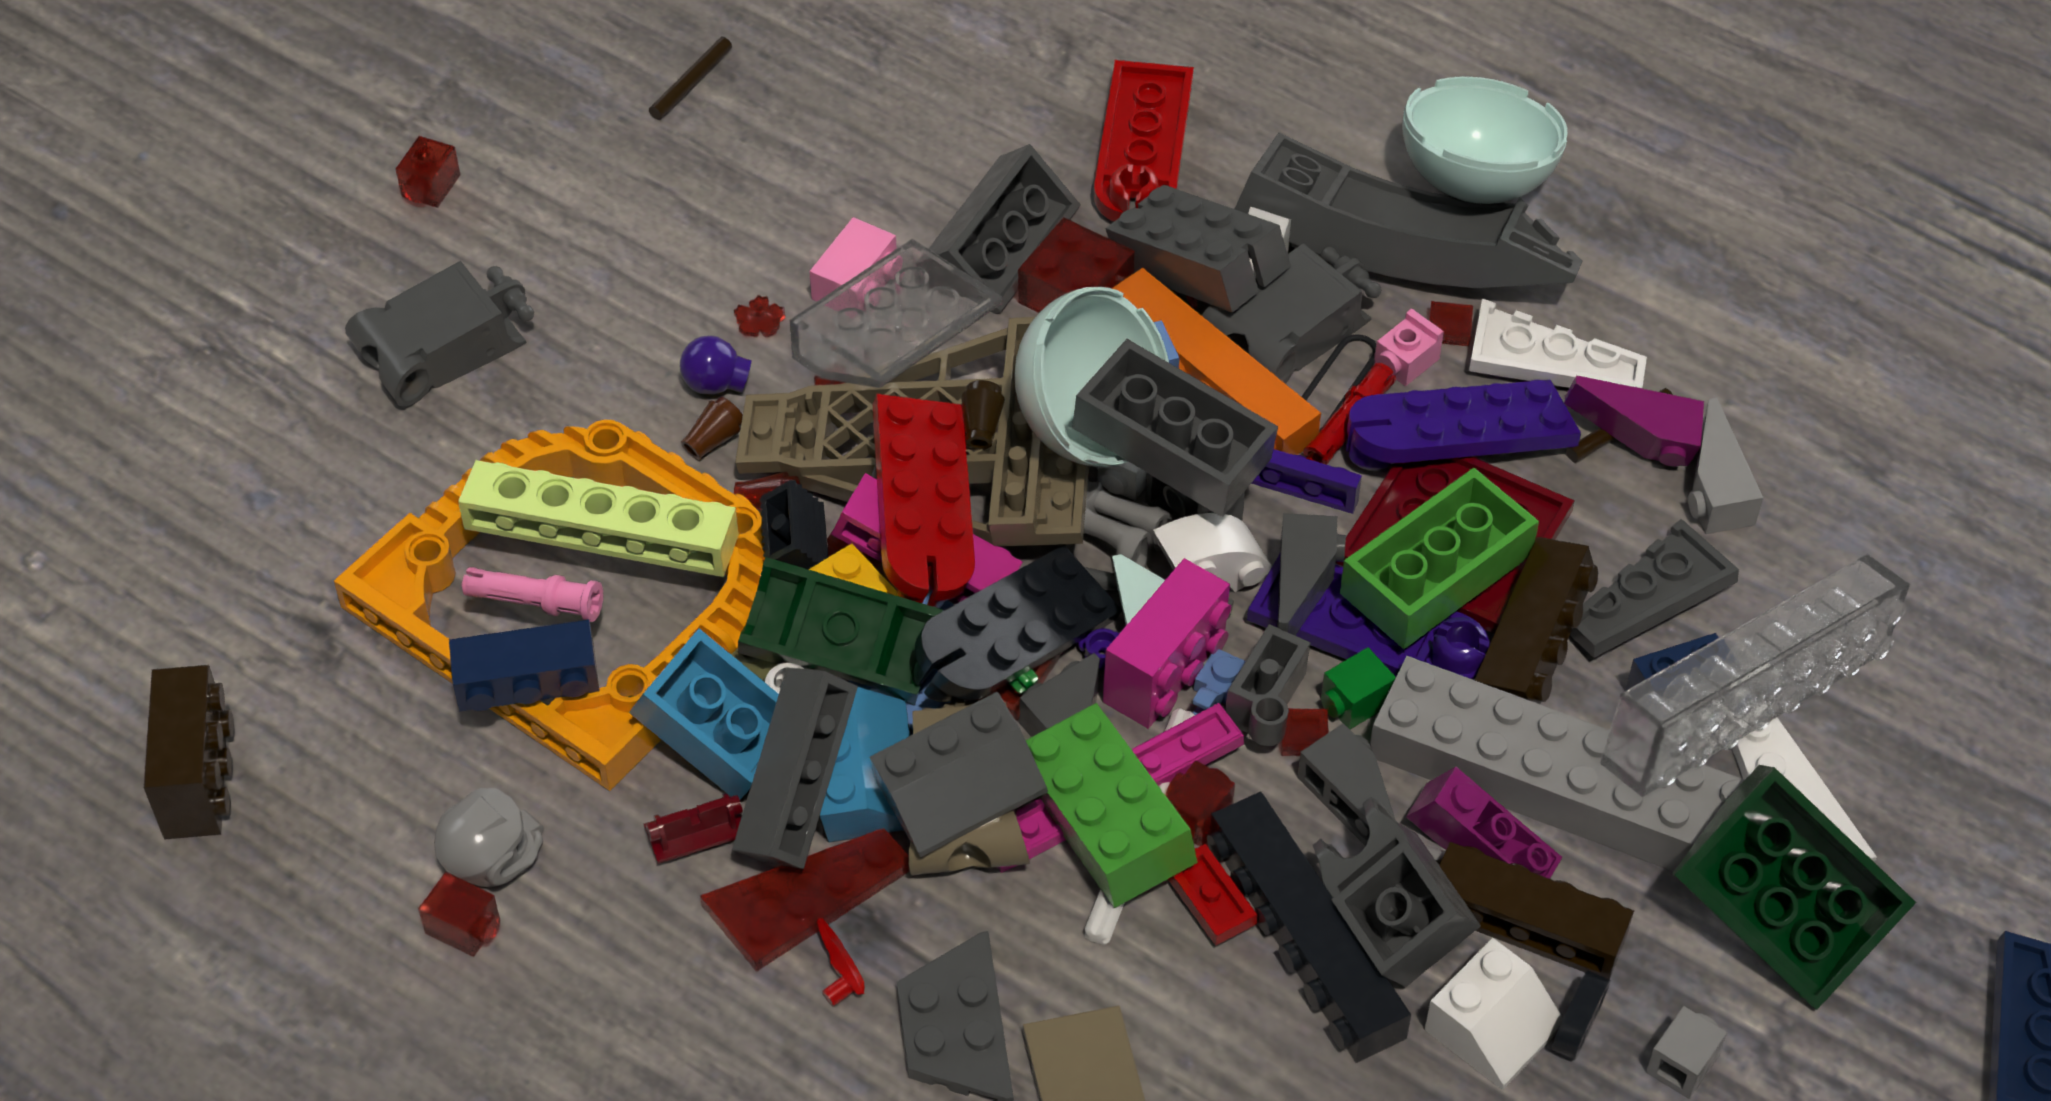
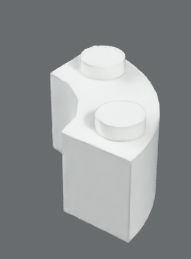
(1217, 545)

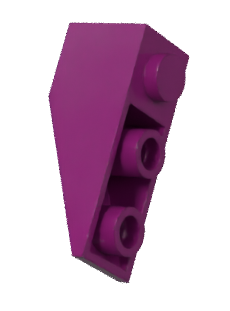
(1463, 813)

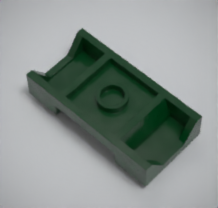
(835, 628)

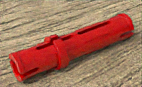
(1335, 432)

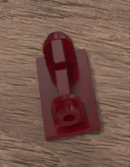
(694, 828)

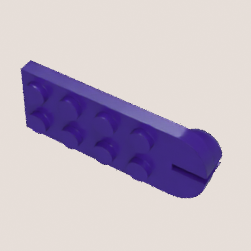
(1458, 423)
(1343, 630)

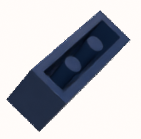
(523, 665)

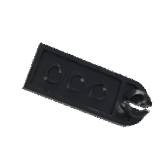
(1011, 627)

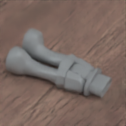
(1132, 540)

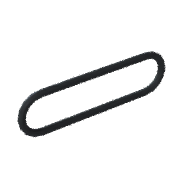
(1358, 337)

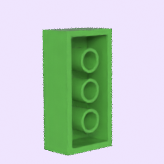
(1438, 557)
(1110, 806)

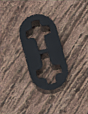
(1581, 1014)

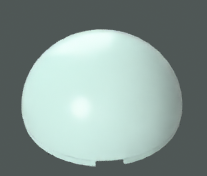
(1482, 138)
(1061, 355)

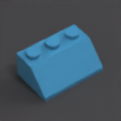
(853, 798)

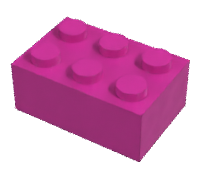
(1166, 644)

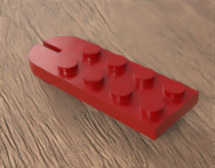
(1141, 133)
(923, 497)

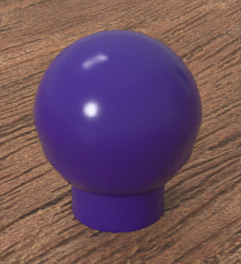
(713, 366)

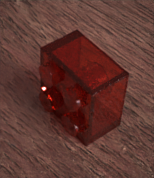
(1069, 261)

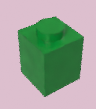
(1356, 688)

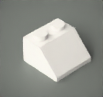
(1494, 1014)

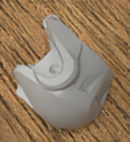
(481, 836)

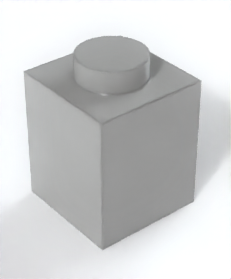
(1686, 1051)

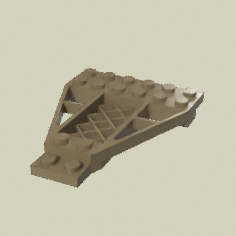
(1034, 490)

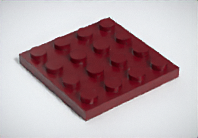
(1416, 482)

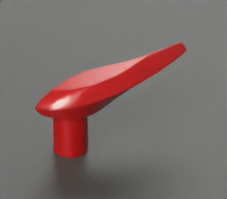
(850, 977)

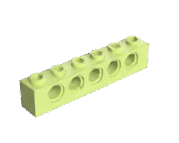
(599, 518)

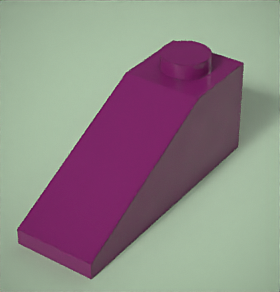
(1645, 420)

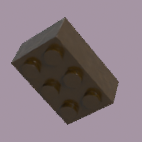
(188, 752)

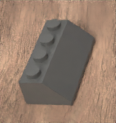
(1005, 220)

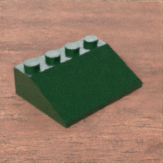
(1792, 885)

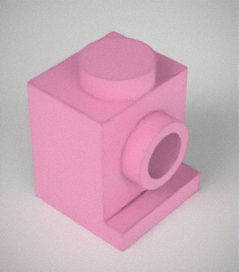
(1410, 347)

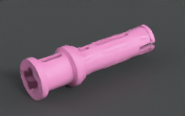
(552, 594)

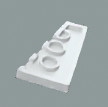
(1528, 351)
(1777, 749)

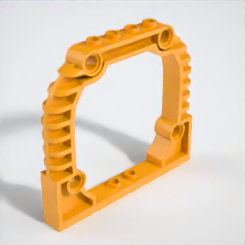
(594, 732)

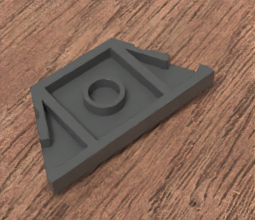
(956, 1022)

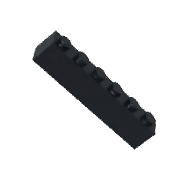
(1310, 931)

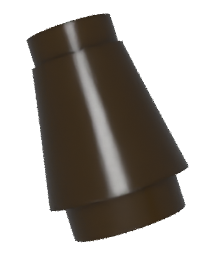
(981, 413)

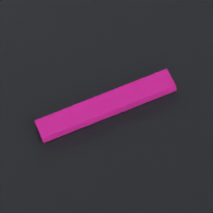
(1163, 756)

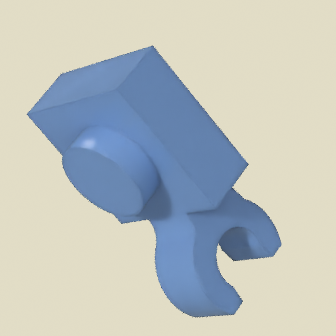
(1215, 680)

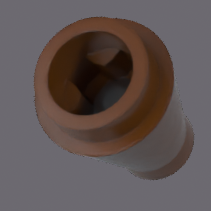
(713, 427)

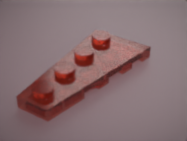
(782, 905)

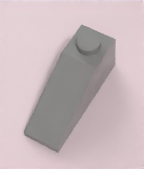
(1723, 485)

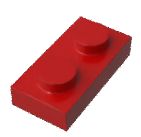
(1214, 897)

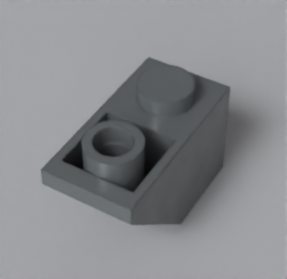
(1060, 696)

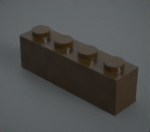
(1539, 619)
(1538, 912)

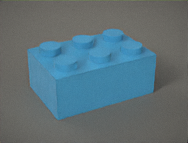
(710, 712)

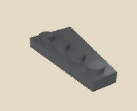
(1660, 585)

